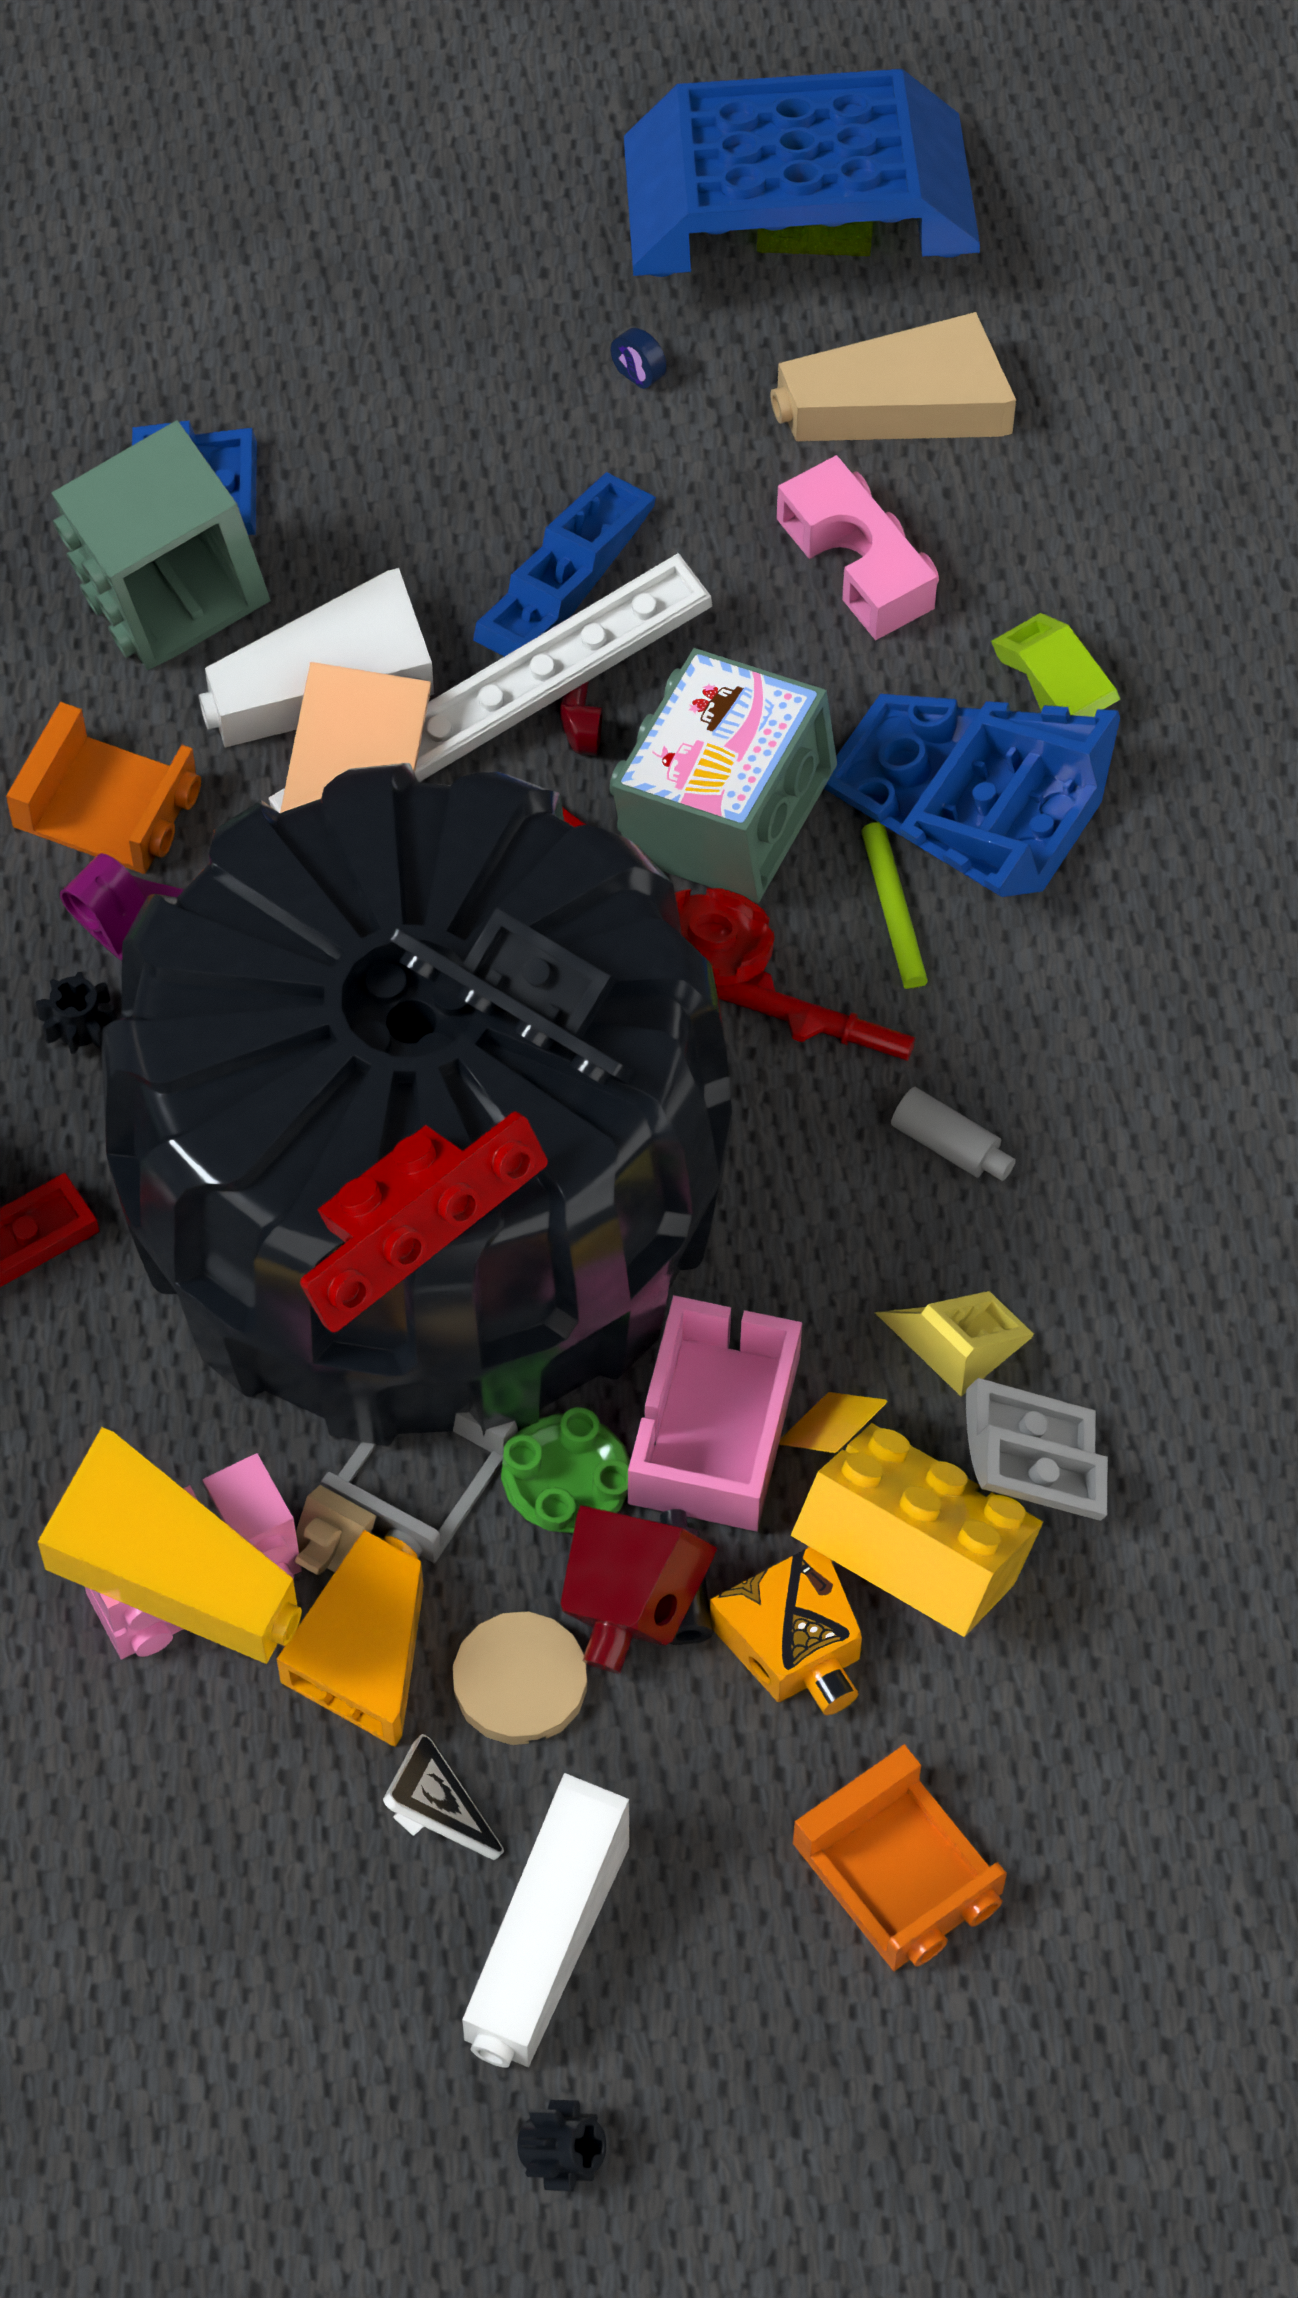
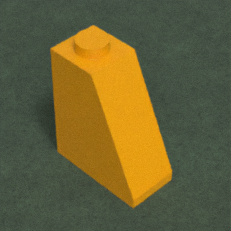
(361, 1638)

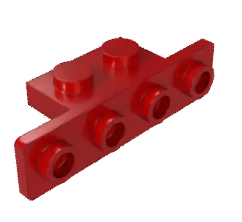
(413, 1209)

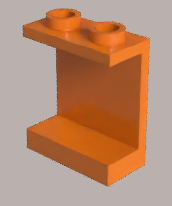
(101, 794)

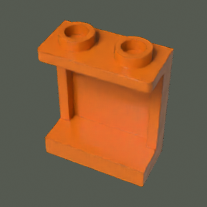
(898, 1861)

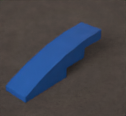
(567, 566)

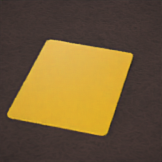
(832, 1422)

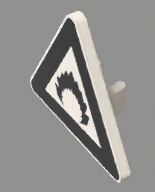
(432, 1797)

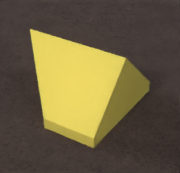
(960, 1336)

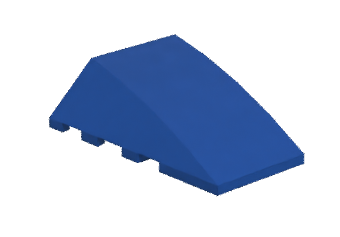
(979, 786)

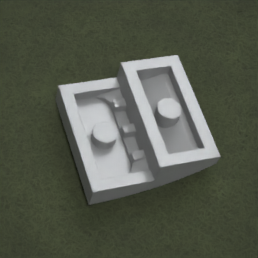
(1036, 1449)

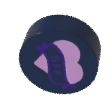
(638, 357)

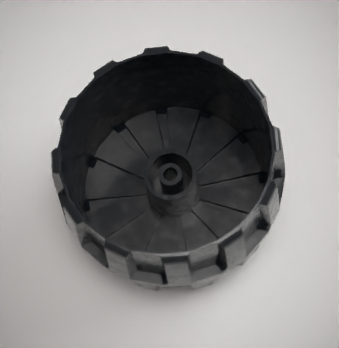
(292, 1051)

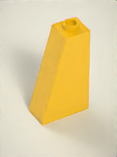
(165, 1553)

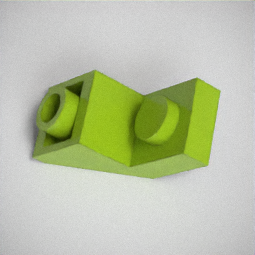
(1056, 666)

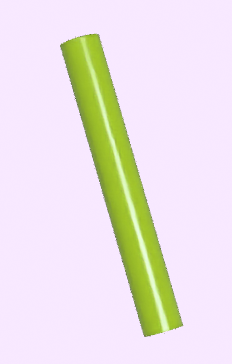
(894, 905)

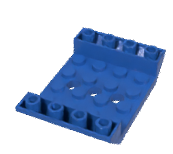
(740, 148)

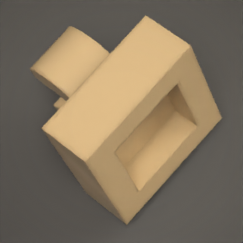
(329, 1530)

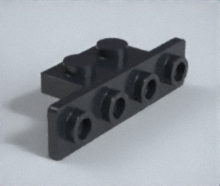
(531, 979)

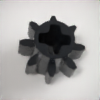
(76, 1012)
(561, 2145)

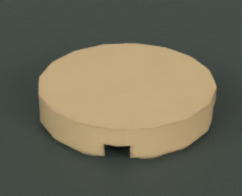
(519, 1677)

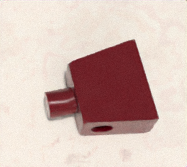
(630, 1581)

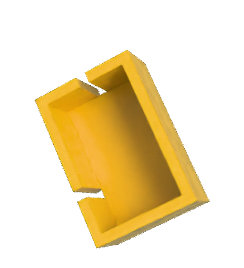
(917, 1528)

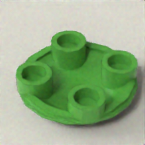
(564, 1465)

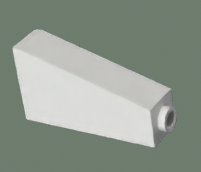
(264, 683)
(547, 1921)

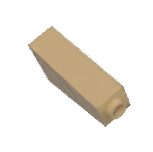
(899, 386)

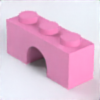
(835, 510)

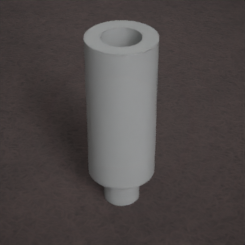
(951, 1135)

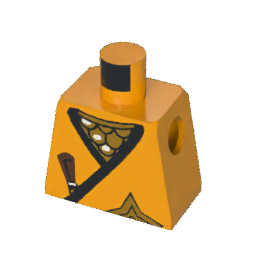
(793, 1630)

